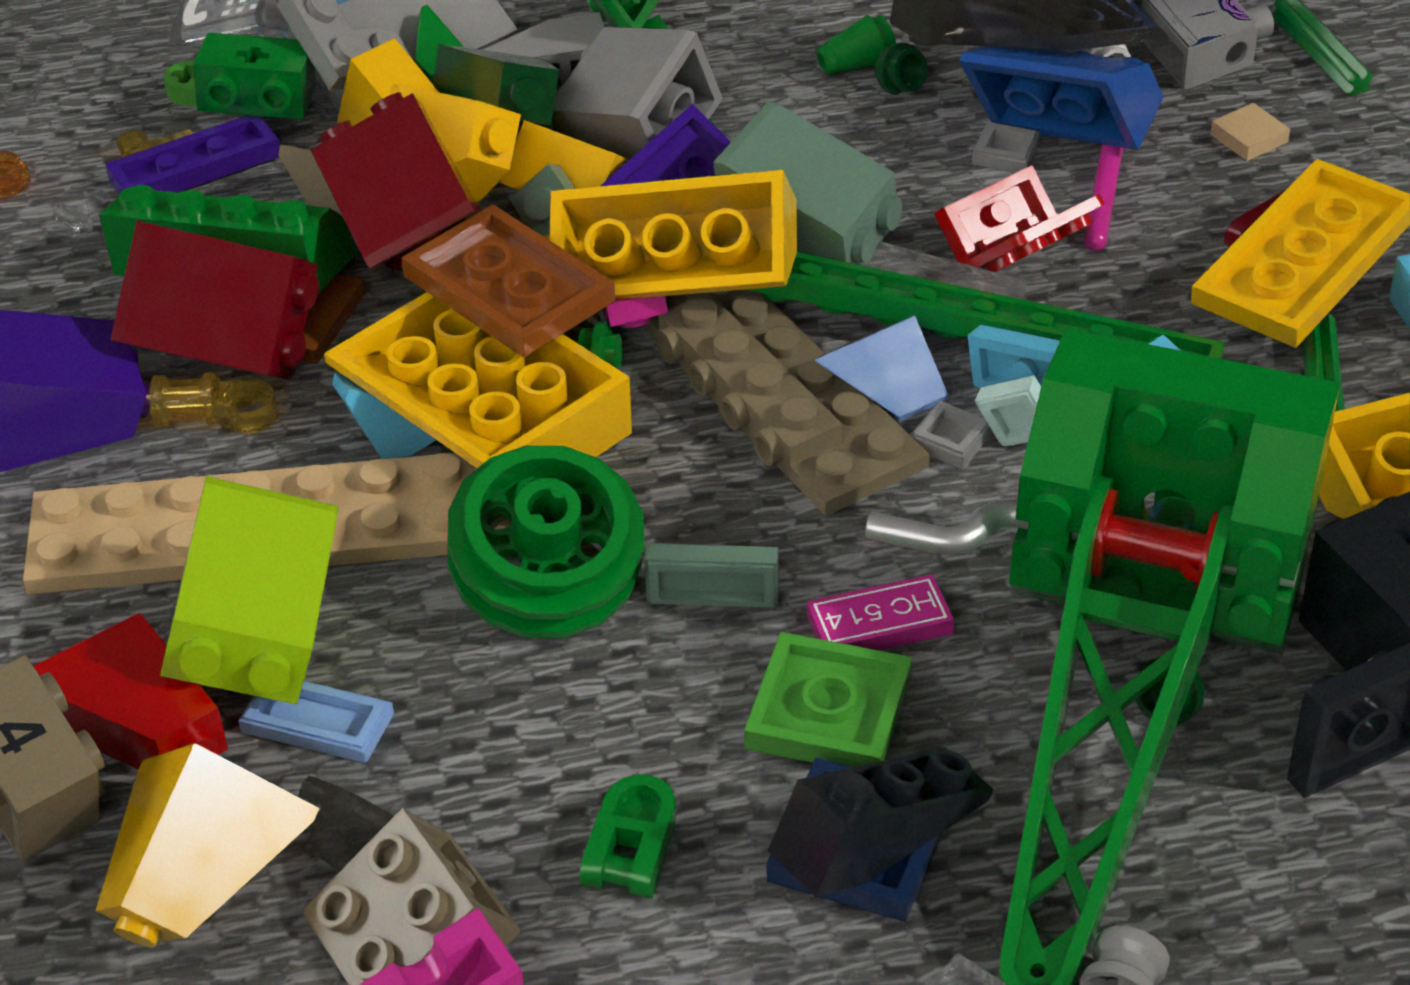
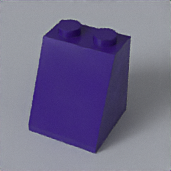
(64, 387)

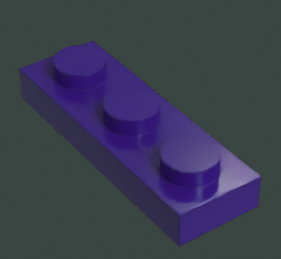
(197, 157)

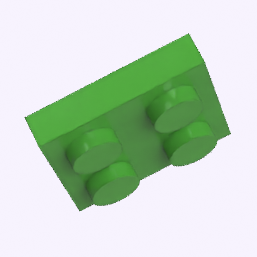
(828, 702)

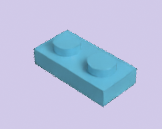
(1008, 355)

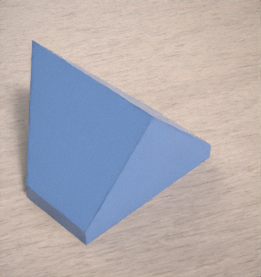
(890, 368)

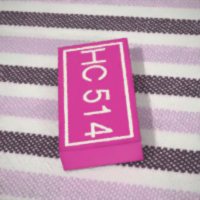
(883, 615)

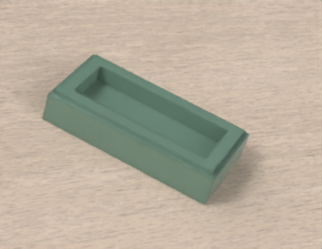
(712, 575)

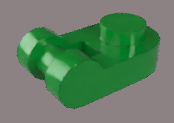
(634, 814)

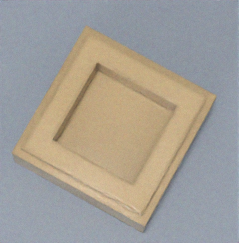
(1250, 131)

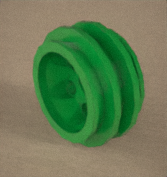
(554, 508)

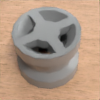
(1126, 958)

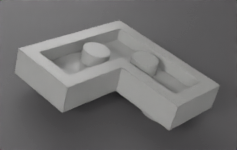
(330, 38)

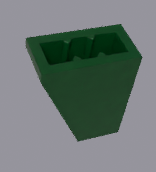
(498, 79)

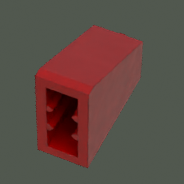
(123, 700)

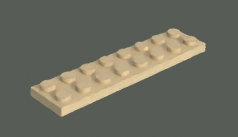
(145, 528)

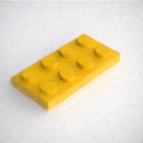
(1304, 253)

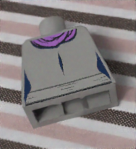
(1205, 37)

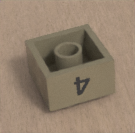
(45, 767)

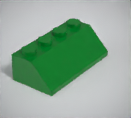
(282, 227)

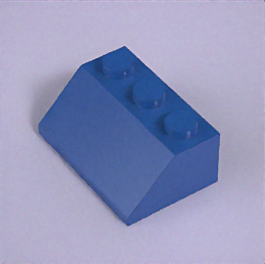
(1066, 93)

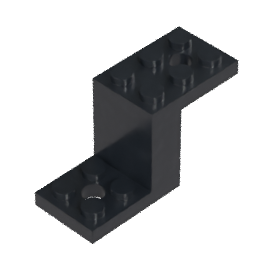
(1361, 616)

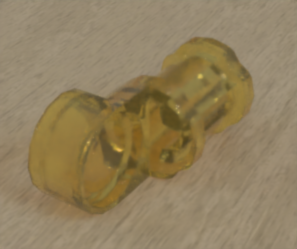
(213, 401)

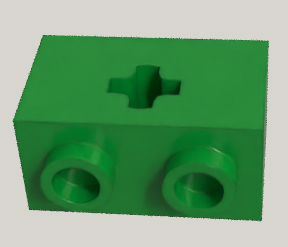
(253, 76)

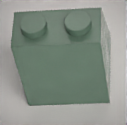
(839, 192)

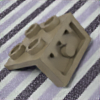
(399, 896)

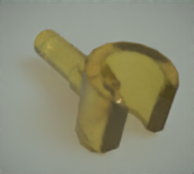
(137, 141)

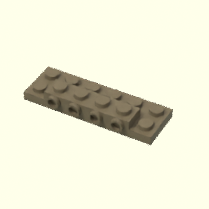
(791, 407)

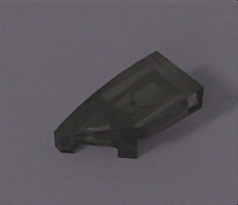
(342, 822)

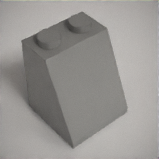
(634, 87)

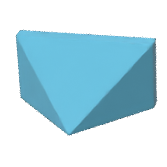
(385, 428)

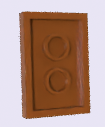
(508, 280)

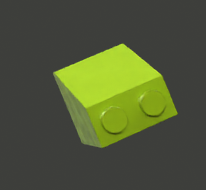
(250, 591)

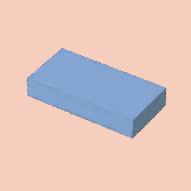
(322, 721)

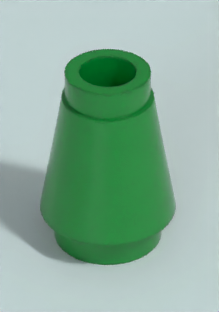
(855, 46)

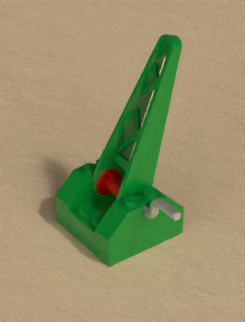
(1227, 562)

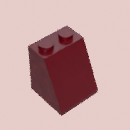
(393, 181)
(215, 301)

